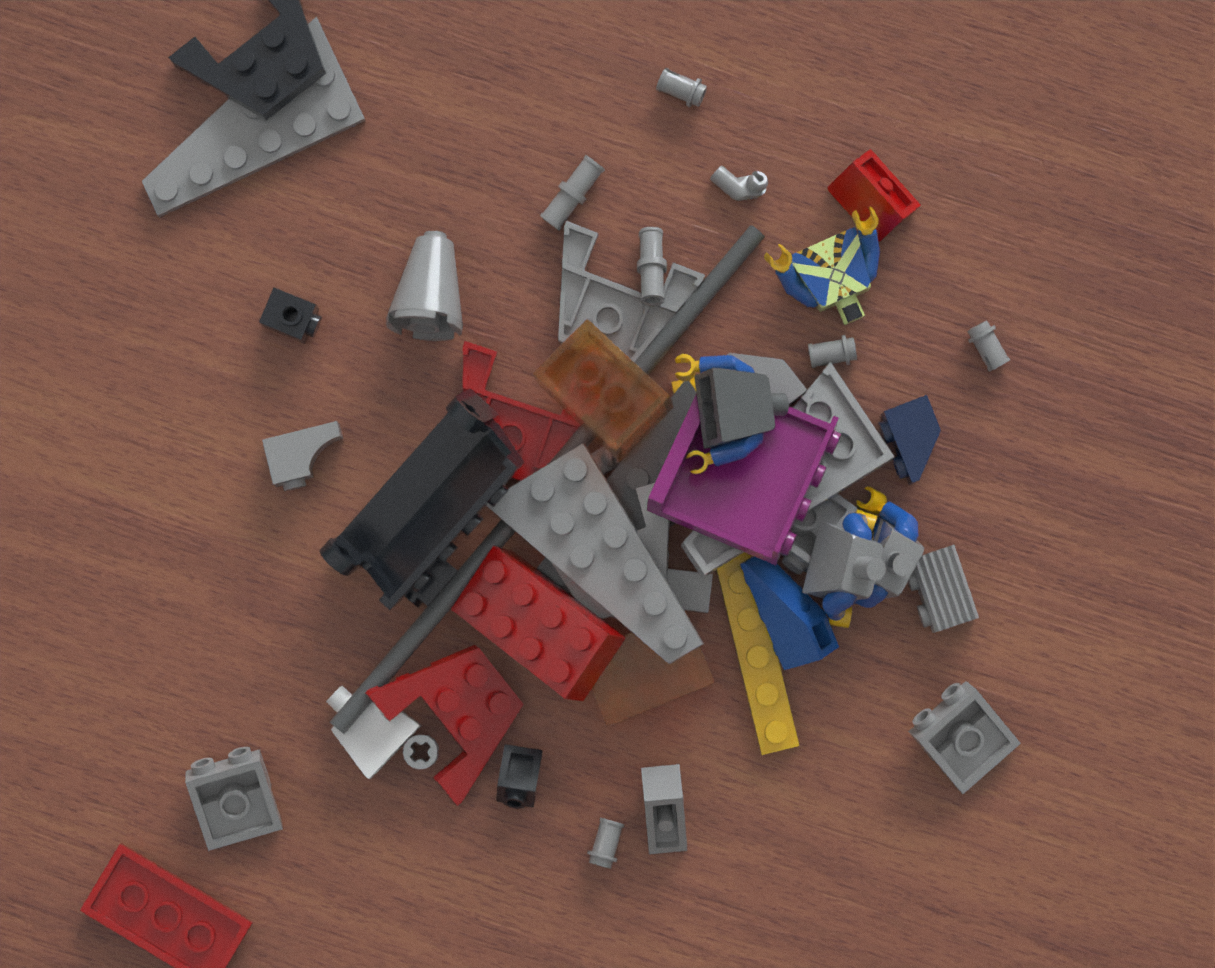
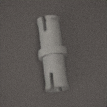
(572, 192)
(651, 266)

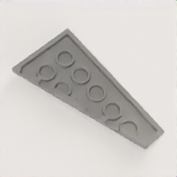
(855, 457)

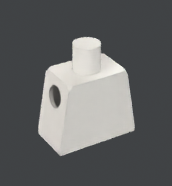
(372, 737)

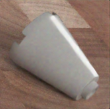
(428, 291)

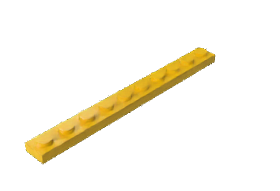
(756, 657)

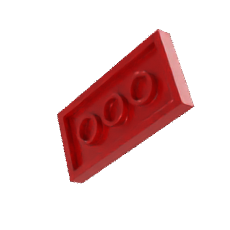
(164, 913)

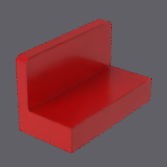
(871, 184)

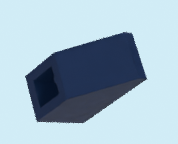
(913, 433)

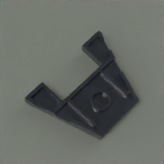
(266, 68)

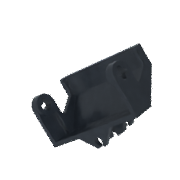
(429, 501)

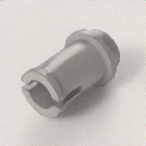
(682, 87)
(988, 345)
(832, 351)
(606, 843)

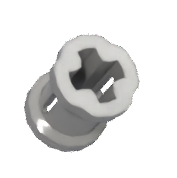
(408, 751)

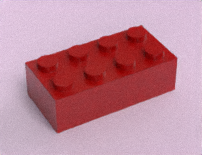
(538, 623)

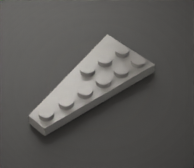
(242, 143)
(586, 533)

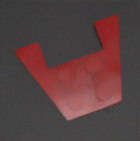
(531, 430)
(469, 703)

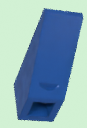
(791, 617)

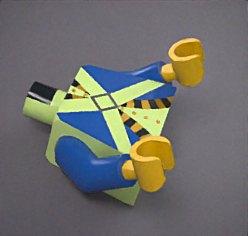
(833, 269)

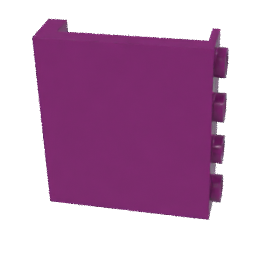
(751, 499)

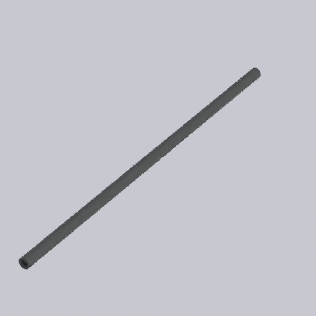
(502, 531)

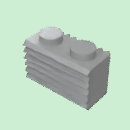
(942, 590)

